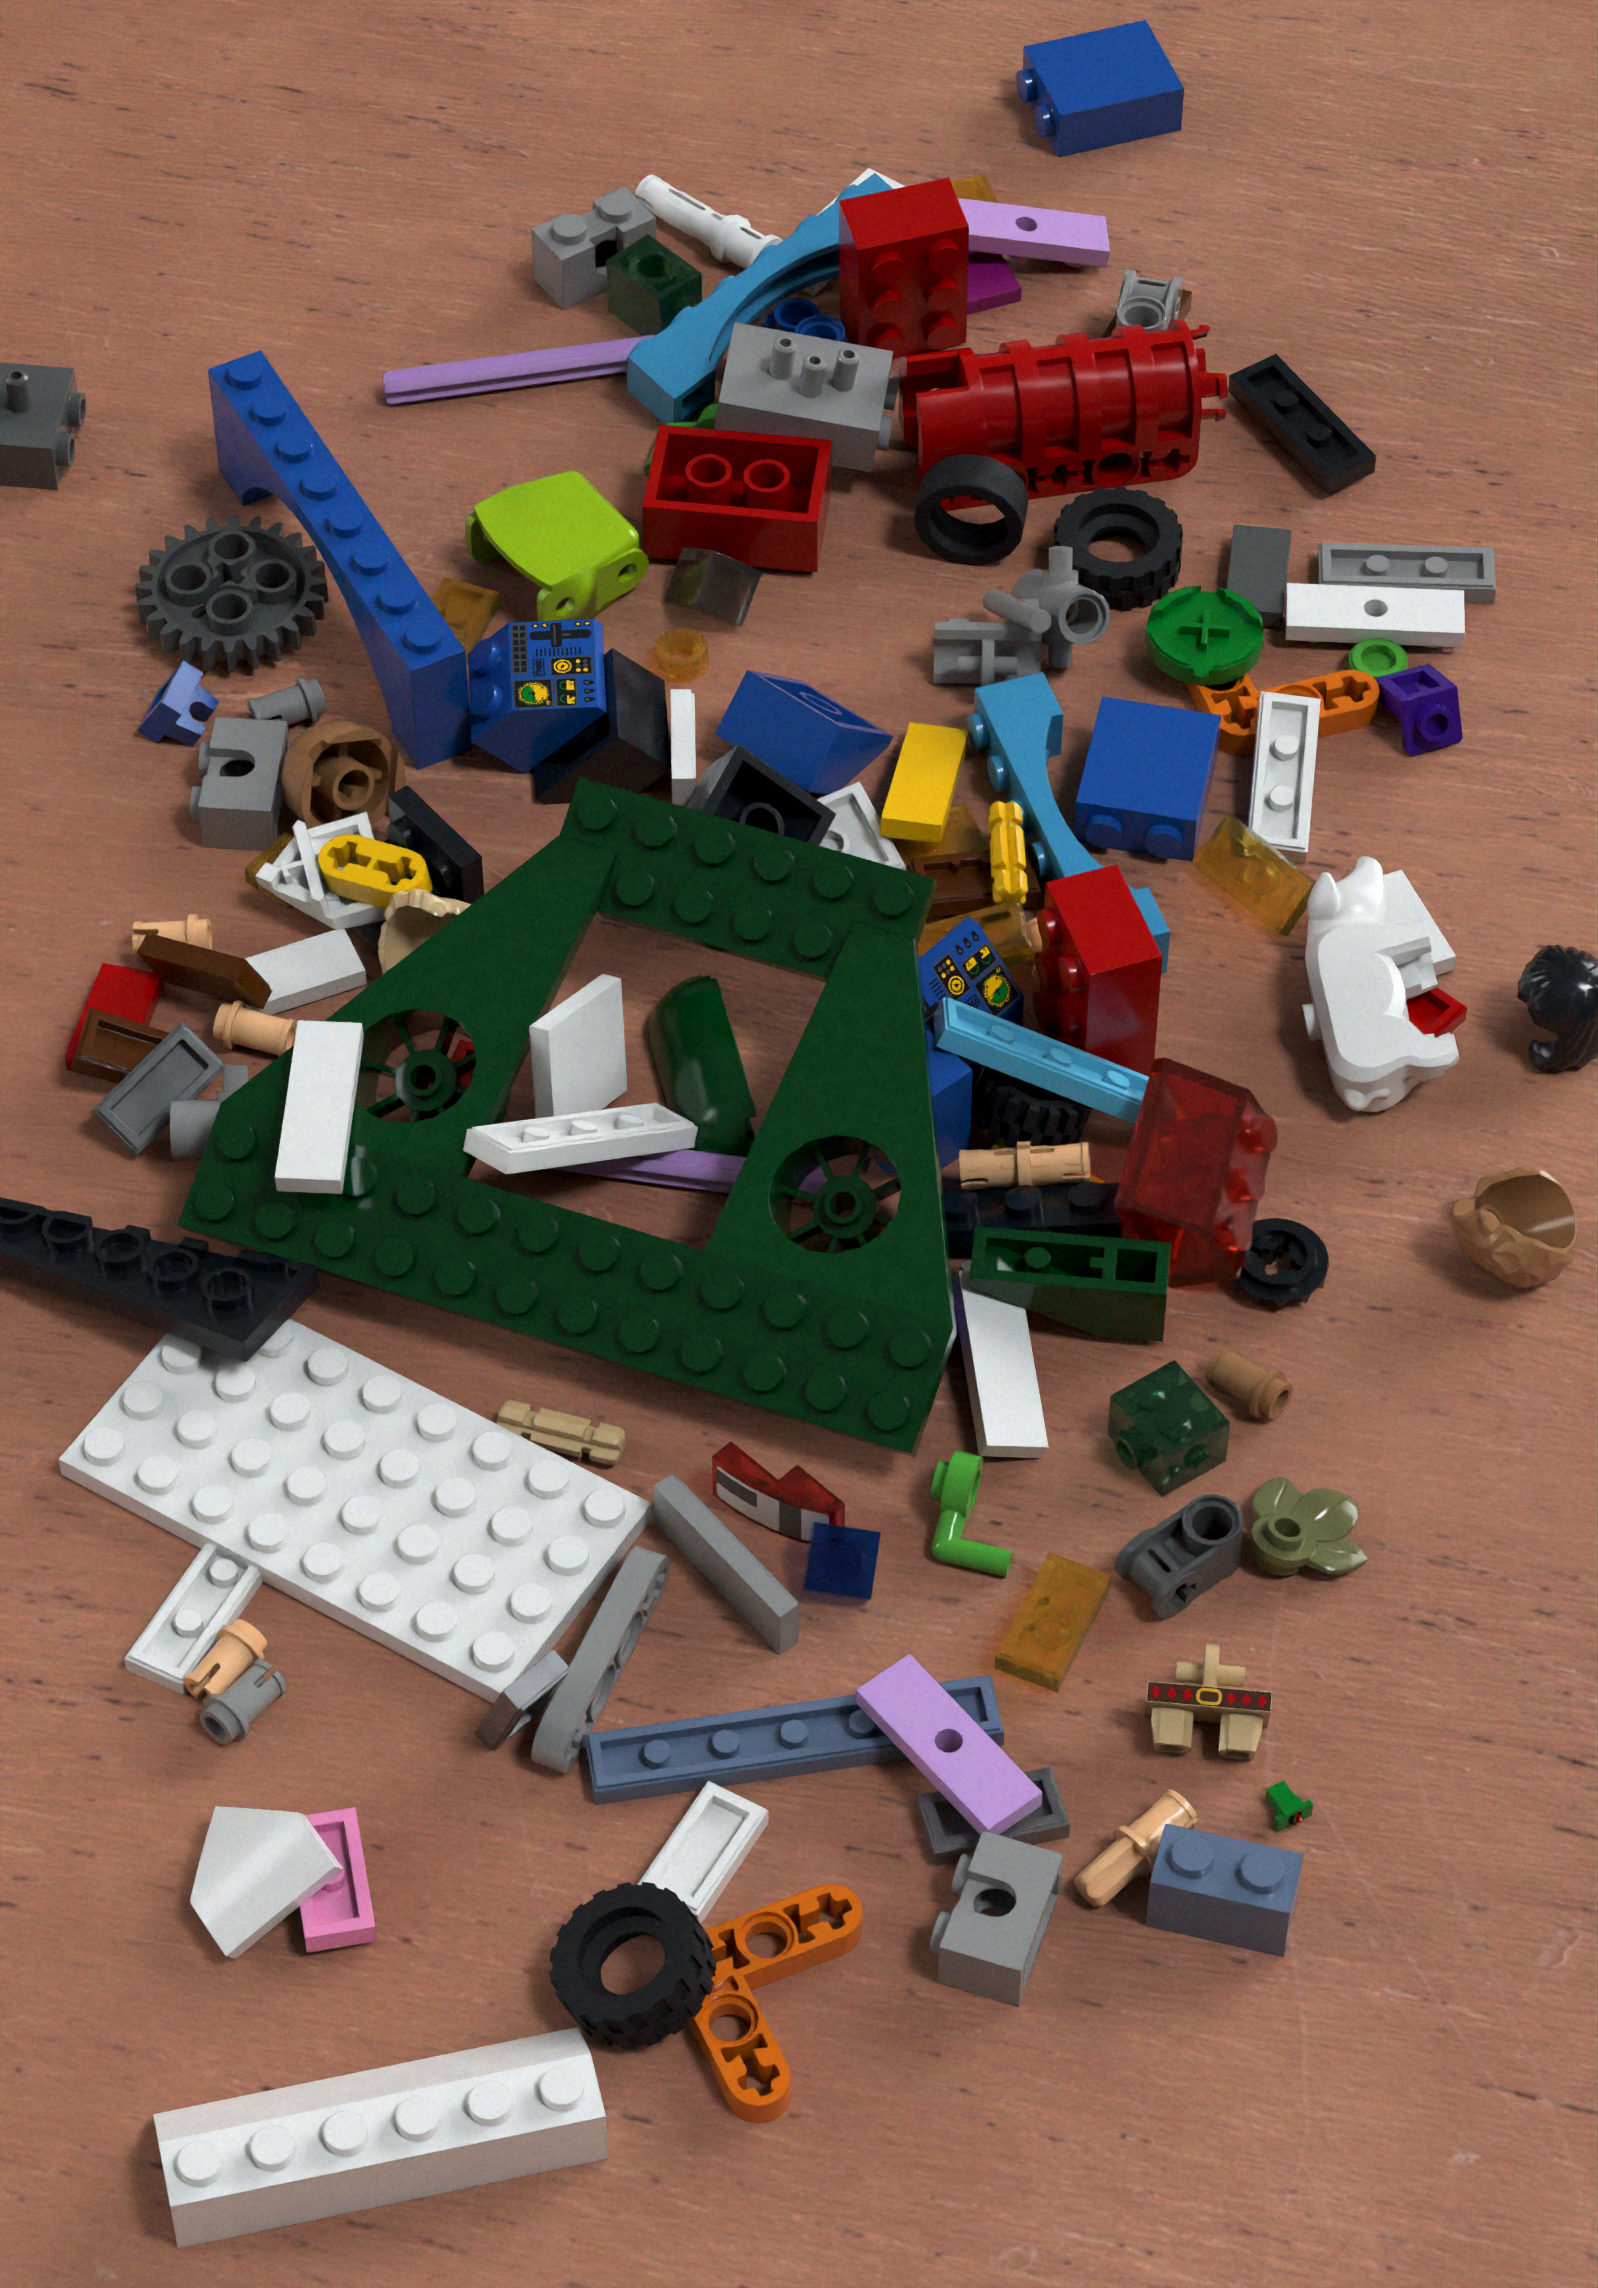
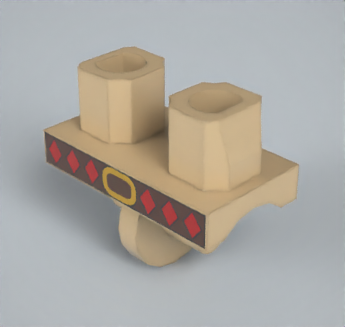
(1237, 1710)

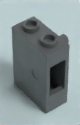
(38, 424)

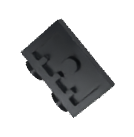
(450, 860)

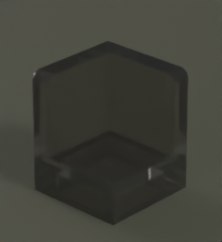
(713, 585)

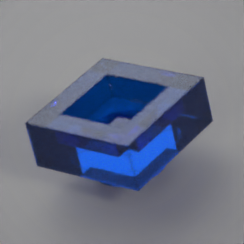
(841, 1561)

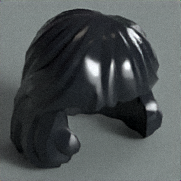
(1562, 998)

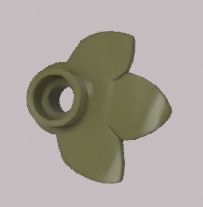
(1304, 1529)

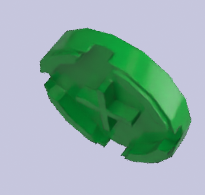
(1204, 635)

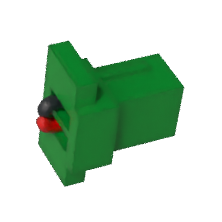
(1287, 1806)

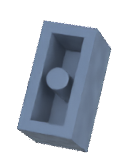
(1224, 1889)

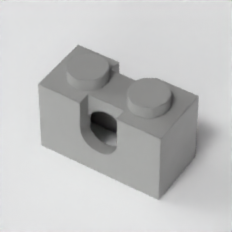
(569, 245)
(241, 784)
(999, 1952)

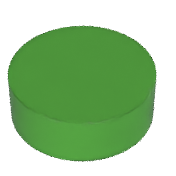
(1377, 657)

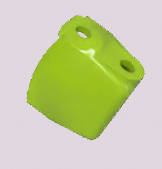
(561, 539)

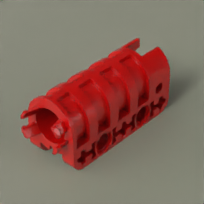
(1064, 408)

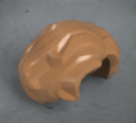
(1517, 1226)

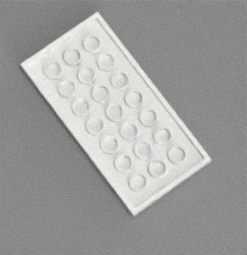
(363, 1498)

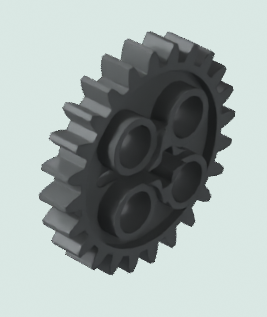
(232, 593)

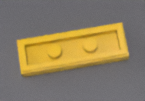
(924, 783)

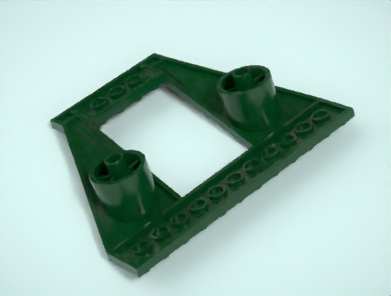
(754, 1316)

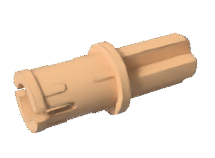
(1133, 1849)

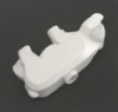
(1359, 992)

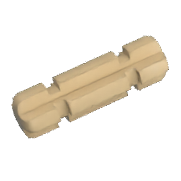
(564, 1432)

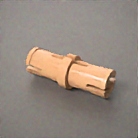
(1025, 1166)

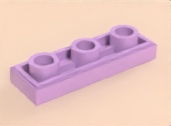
(1036, 233)
(925, 1724)

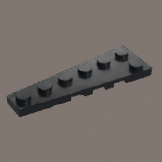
(163, 1285)

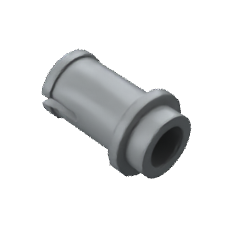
(291, 704)
(229, 1714)

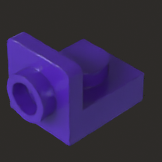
(1424, 705)

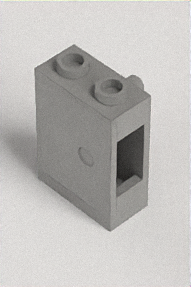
(809, 390)

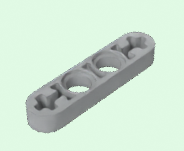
(600, 1659)

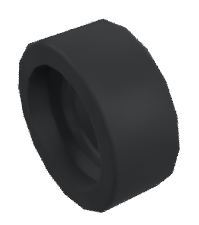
(978, 478)

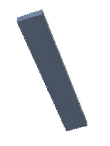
(758, 1744)

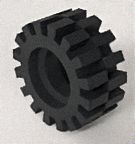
(1026, 1112)

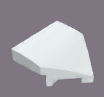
(299, 881)
(257, 1873)

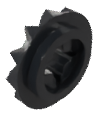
(1305, 1262)

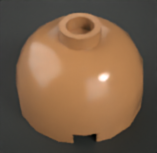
(340, 773)

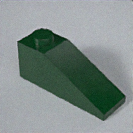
(1078, 1279)

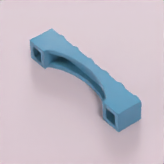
(678, 366)
(1019, 732)

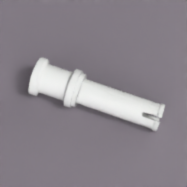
(727, 236)

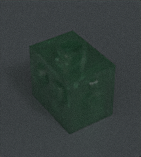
(650, 286)
(1167, 1428)

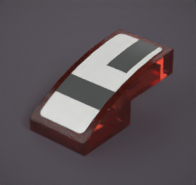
(779, 1505)

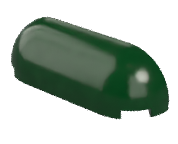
(702, 1066)

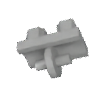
(984, 651)

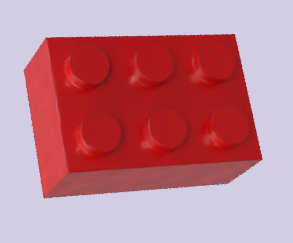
(904, 268)
(738, 495)
(1098, 969)

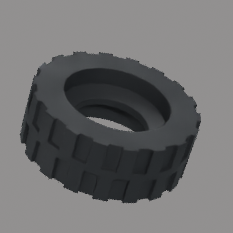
(1130, 516)
(662, 2003)

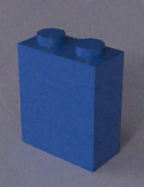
(1101, 88)
(1147, 779)

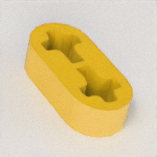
(376, 869)

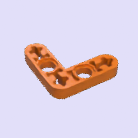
(1336, 714)
(733, 1989)

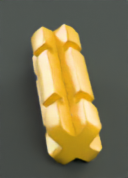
(1007, 852)

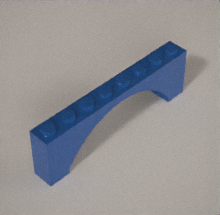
(274, 450)

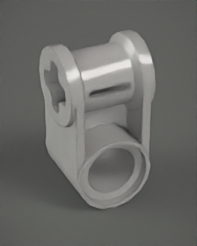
(1148, 301)

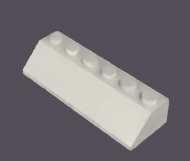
(381, 2136)

